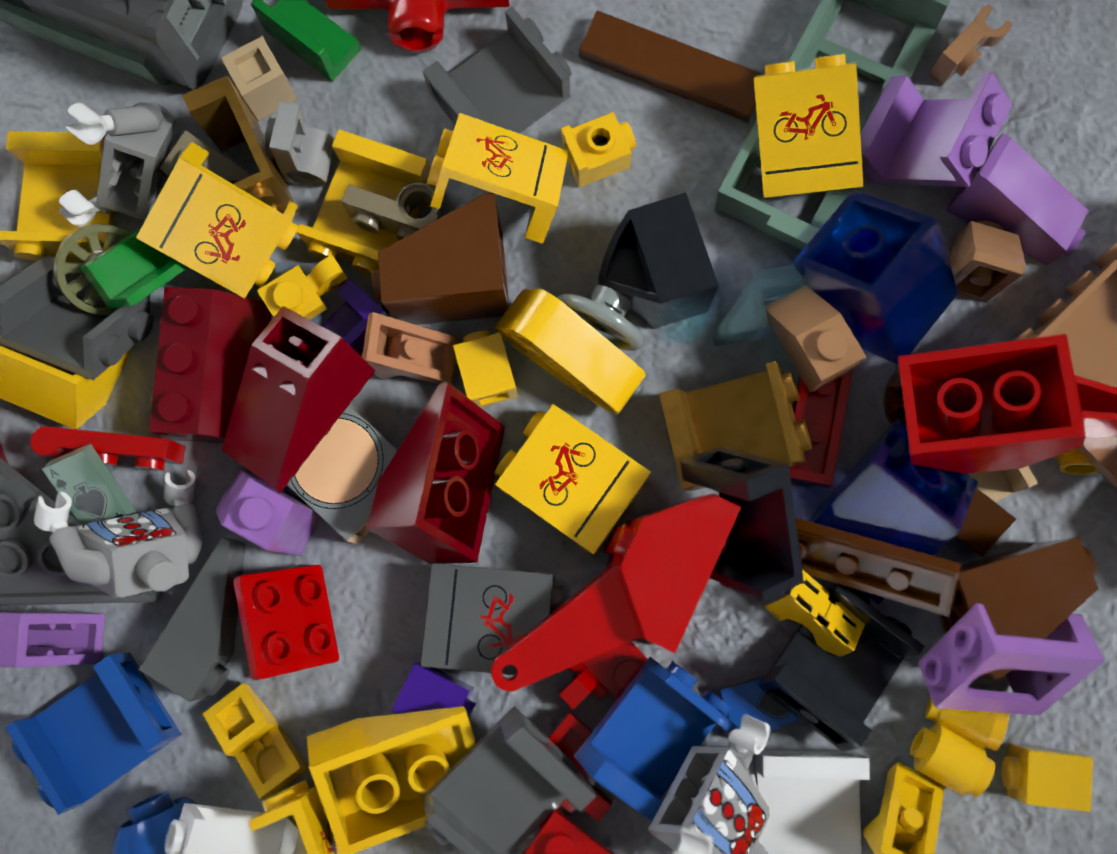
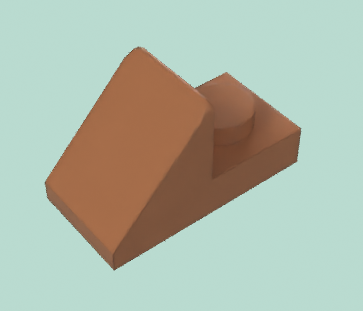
(408, 350)

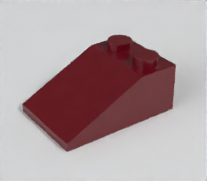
(440, 481)

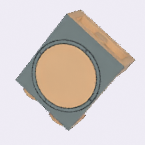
(344, 474)

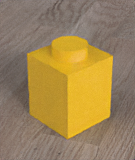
(485, 368)
(1048, 777)

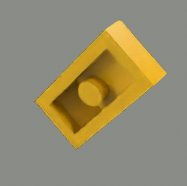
(907, 814)

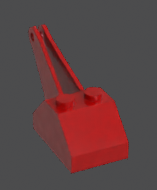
(1001, 405)
(645, 592)

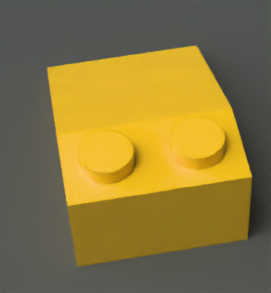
(379, 769)

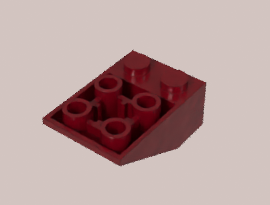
(291, 396)

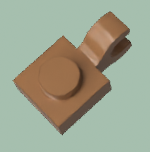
(963, 51)

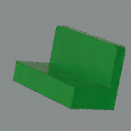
(308, 35)
(130, 271)

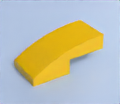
(256, 740)

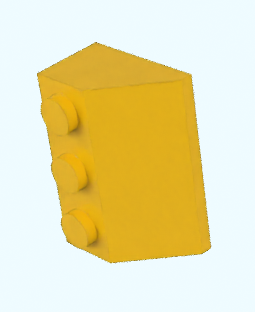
(53, 390)

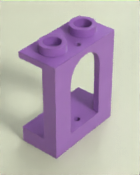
(1040, 667)

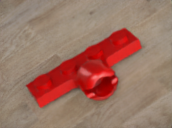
(415, 24)

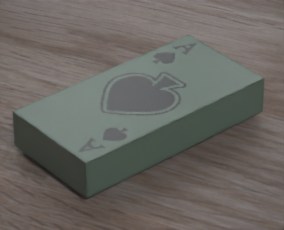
(89, 485)

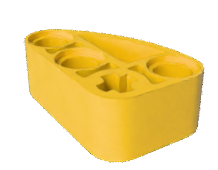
(570, 349)

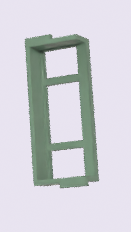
(919, 14)

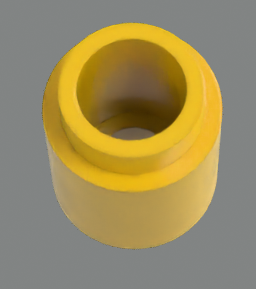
(952, 760)

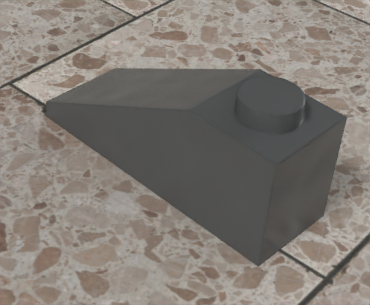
(202, 632)

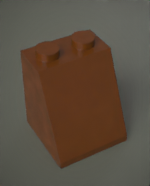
(447, 268)
(1026, 589)

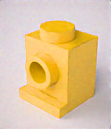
(597, 162)

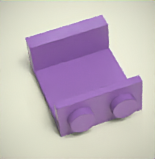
(931, 139)

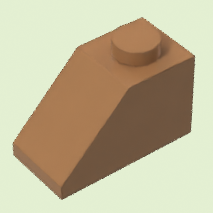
(985, 260)
(814, 337)

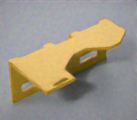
(790, 608)

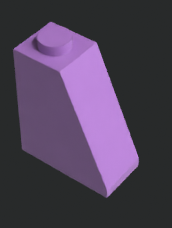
(1024, 201)
(265, 515)
(50, 639)

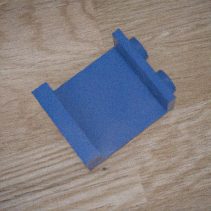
(93, 734)
(650, 734)

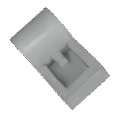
(297, 149)

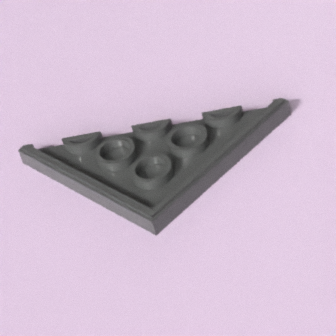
(27, 559)

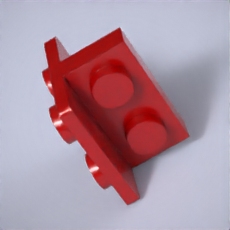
(285, 621)

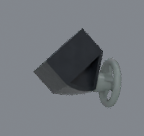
(652, 270)

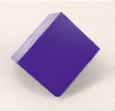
(352, 316)

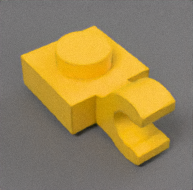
(303, 292)

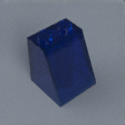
(881, 272)
(897, 500)

